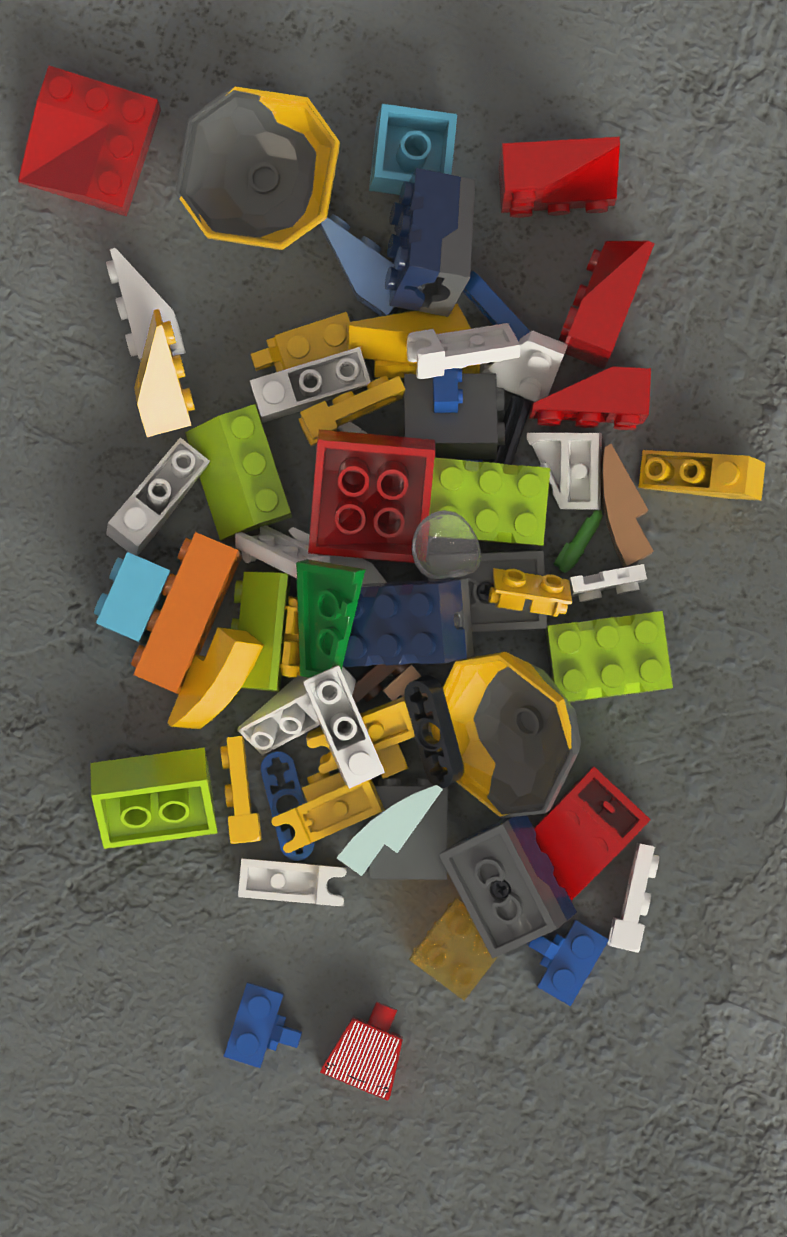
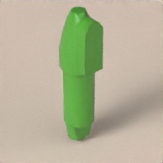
(574, 550)

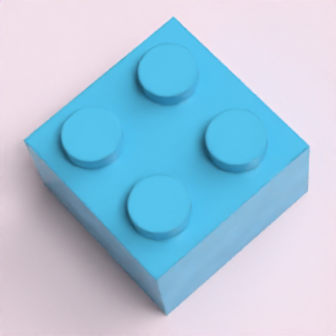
(407, 141)
(132, 597)

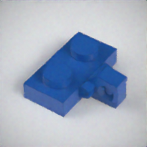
(568, 960)
(259, 1026)

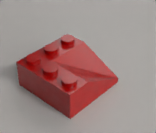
(88, 140)
(559, 176)
(605, 301)
(369, 494)

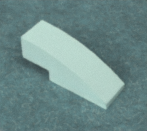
(388, 828)

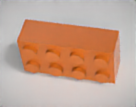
(188, 611)

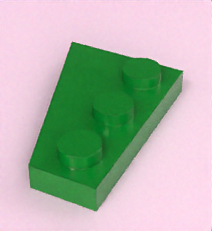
(325, 613)

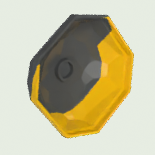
(257, 168)
(511, 733)

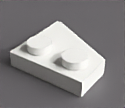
(533, 371)
(573, 467)
(622, 579)

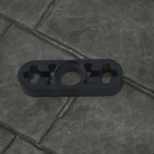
(450, 754)

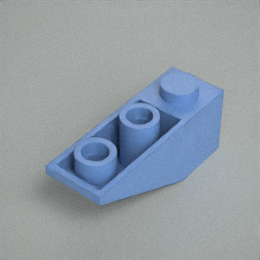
(361, 265)

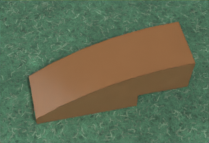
(621, 509)

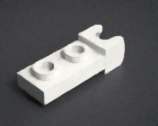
(460, 348)
(288, 881)
(626, 931)

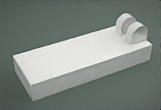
(275, 550)

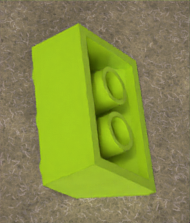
(241, 474)
(264, 617)
(153, 798)

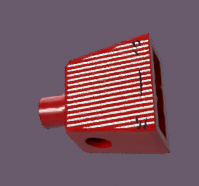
(367, 1053)

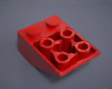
(609, 396)
(587, 830)

